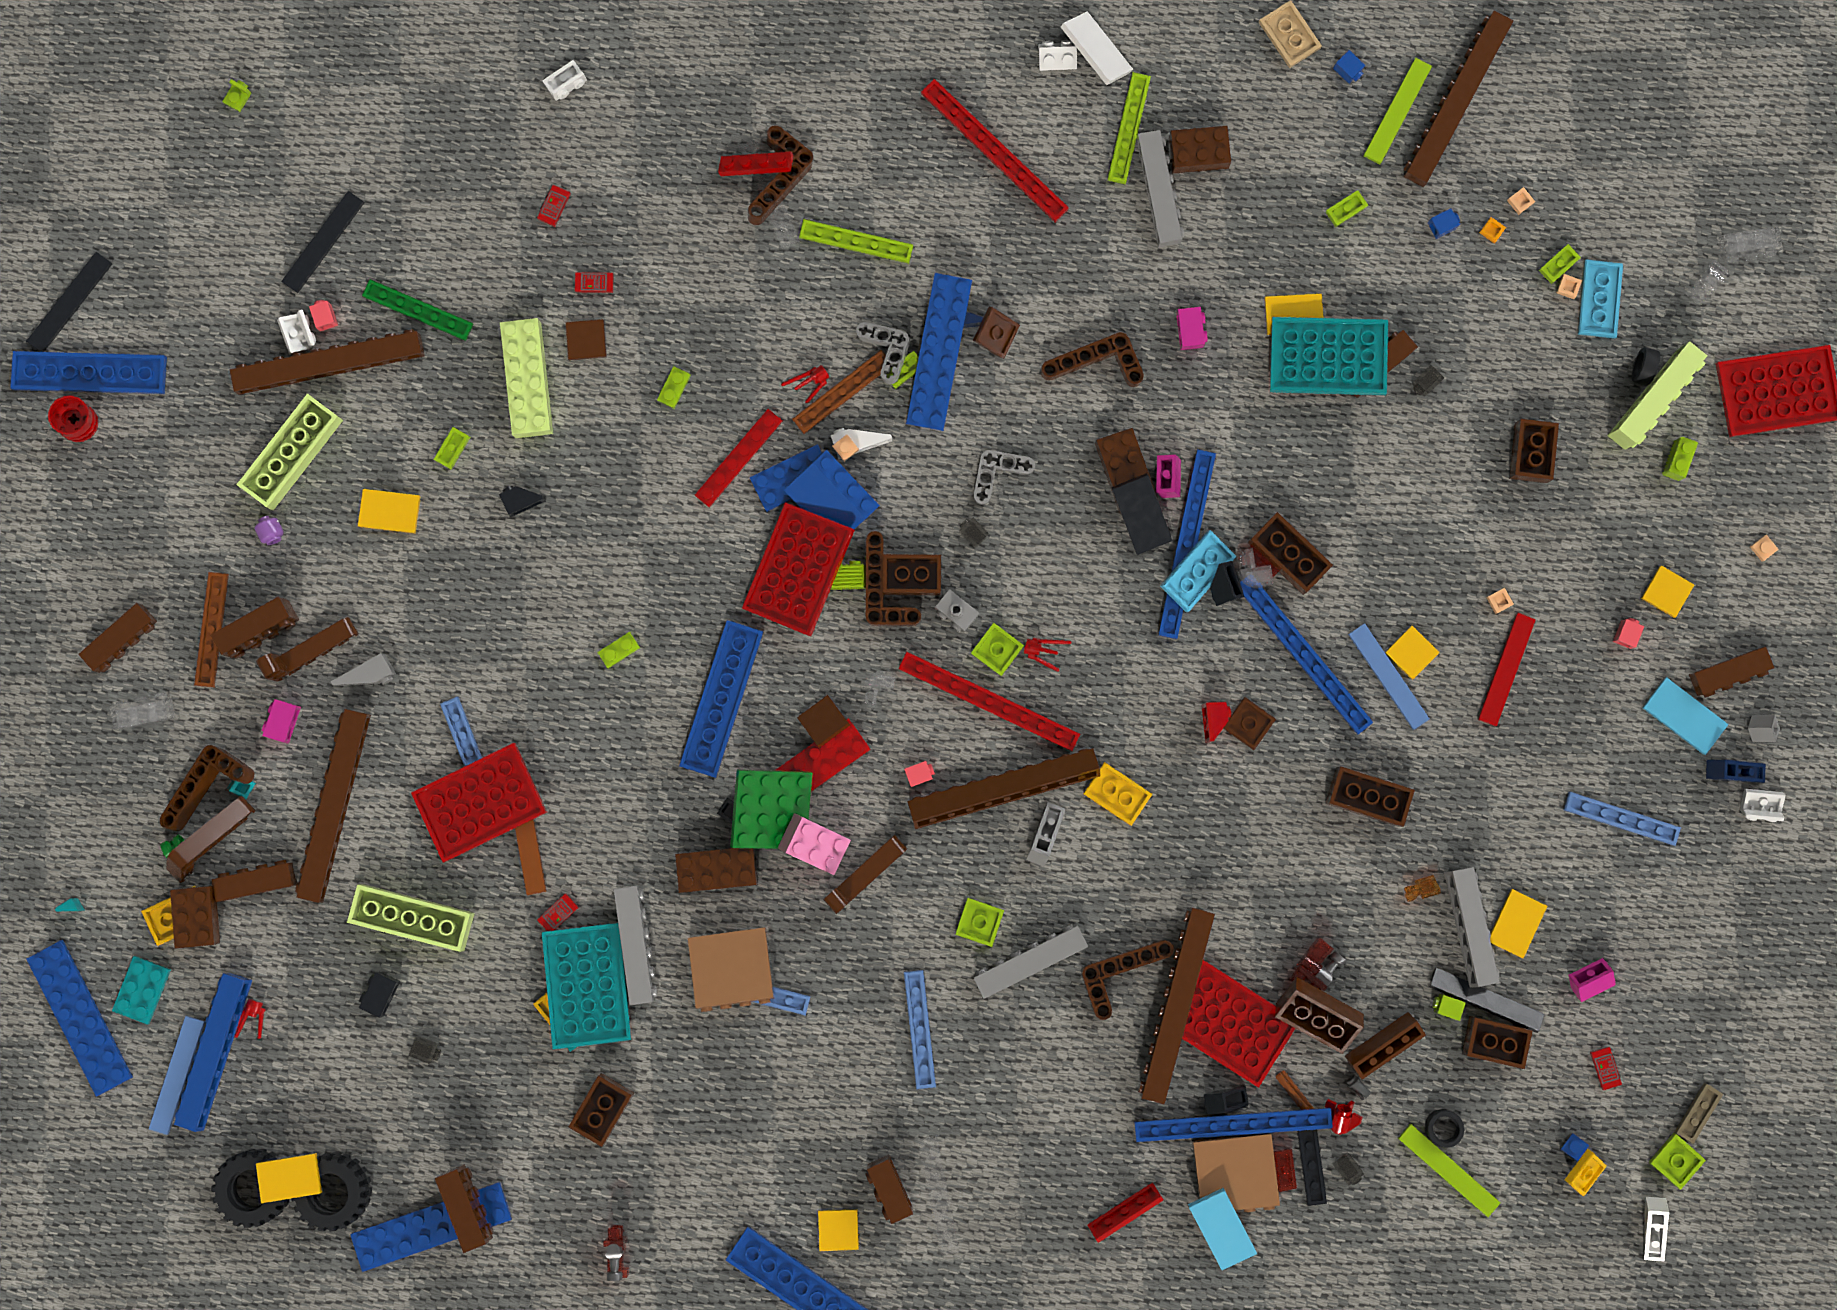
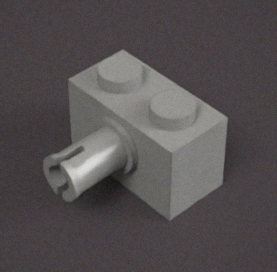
(957, 611)

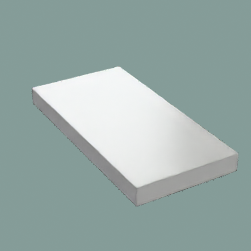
(1096, 48)

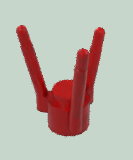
(817, 375)
(1033, 648)
(251, 1009)

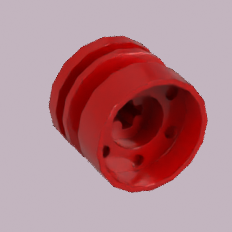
(66, 411)

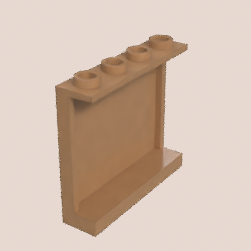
(730, 969)
(1241, 1166)

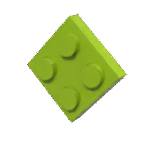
(997, 649)
(979, 922)
(1677, 1161)

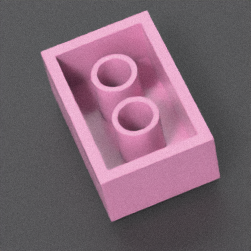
(814, 844)

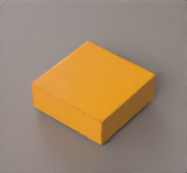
(1492, 230)

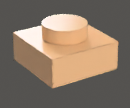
(1521, 201)
(1569, 286)
(845, 448)
(1764, 548)
(1500, 600)

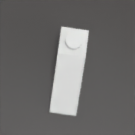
(862, 439)
(1655, 1228)

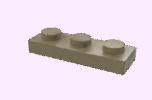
(1698, 1113)

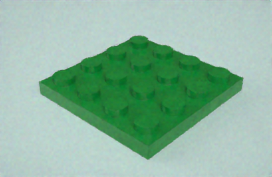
(766, 805)

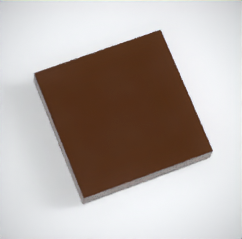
(996, 332)
(586, 339)
(823, 721)
(1249, 723)

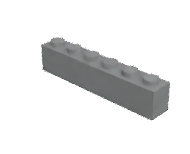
(1159, 188)
(1472, 927)
(634, 945)
(1030, 961)

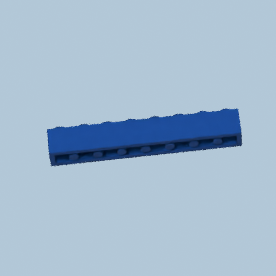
(212, 1052)

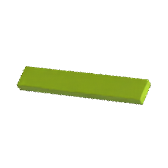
(1397, 111)
(1129, 128)
(856, 241)
(1449, 1170)

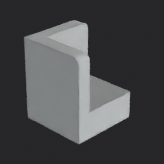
(1763, 728)

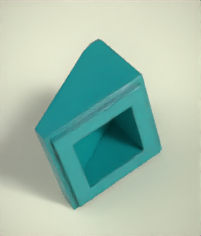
(241, 789)
(72, 904)

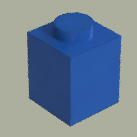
(1349, 67)
(1444, 223)
(1574, 1147)

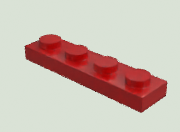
(755, 163)
(1125, 1212)

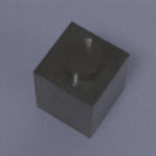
(1427, 381)
(973, 532)
(425, 1050)
(1348, 1169)

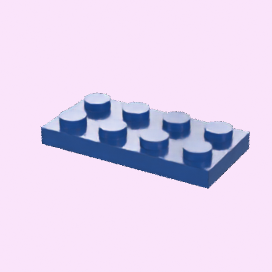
(772, 481)

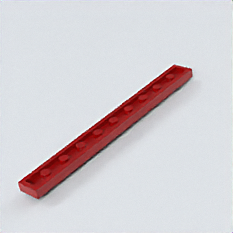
(994, 150)
(989, 701)

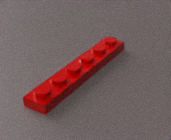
(738, 458)

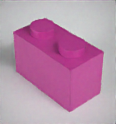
(1190, 328)
(1168, 476)
(281, 721)
(1592, 979)

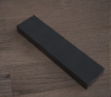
(1311, 1167)

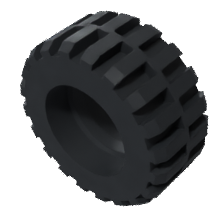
(227, 1195)
(357, 1200)

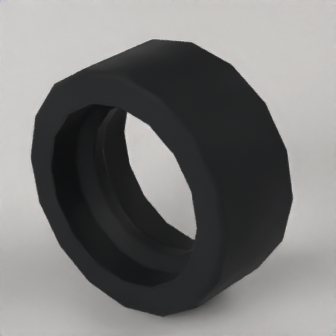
(1645, 366)
(1459, 1133)

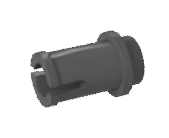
(1358, 1087)

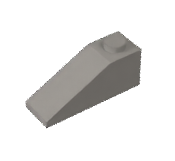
(373, 671)
(1046, 834)

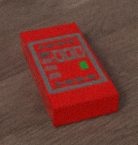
(554, 205)
(594, 282)
(558, 913)
(1606, 1068)

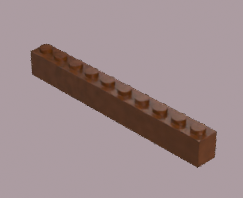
(1458, 99)
(326, 362)
(1004, 788)
(333, 806)
(1176, 1006)

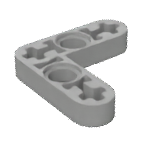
(894, 347)
(991, 469)

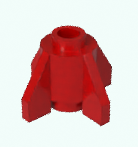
(1342, 1117)

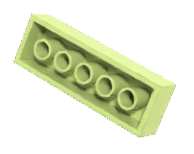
(526, 378)
(1658, 395)
(289, 452)
(410, 917)

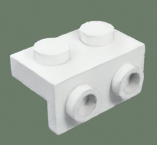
(1057, 55)
(565, 80)
(297, 332)
(1762, 805)

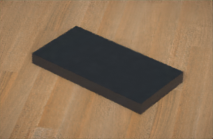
(1141, 513)

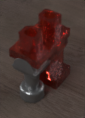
(1311, 967)
(615, 1253)

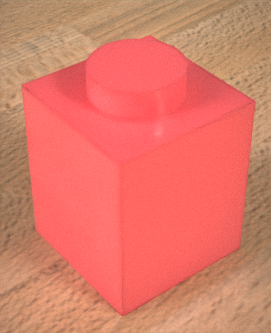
(323, 315)
(1628, 633)
(919, 773)

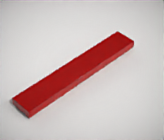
(1506, 669)

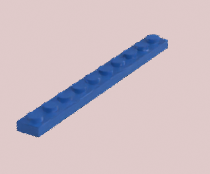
(1188, 534)
(1307, 658)
(1233, 1124)

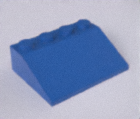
(831, 492)

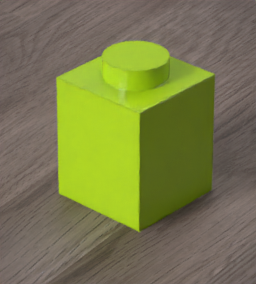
(1448, 1007)

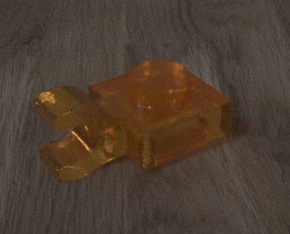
(1424, 887)

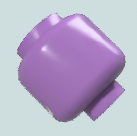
(269, 530)

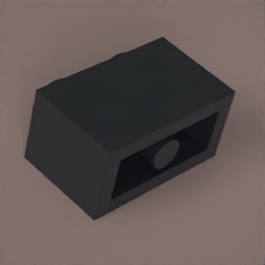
(379, 994)

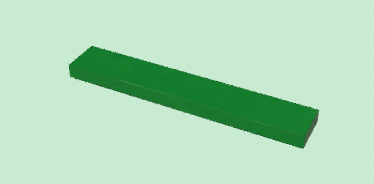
(417, 310)

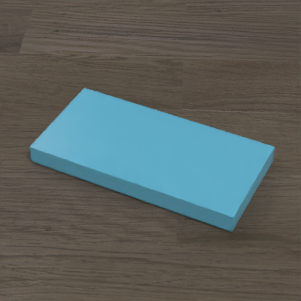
(1600, 299)
(1196, 571)
(1685, 716)
(1222, 1229)

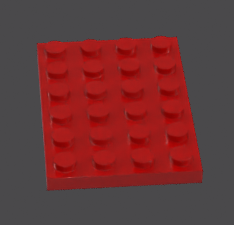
(1778, 390)
(798, 569)
(479, 802)
(1235, 1025)

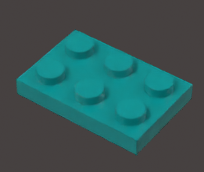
(141, 990)

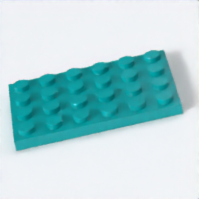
(1329, 356)
(586, 986)

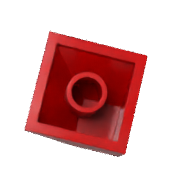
(1214, 719)

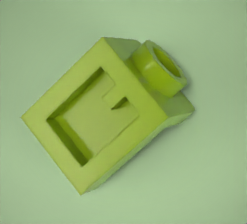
(237, 95)

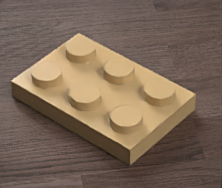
(1290, 34)

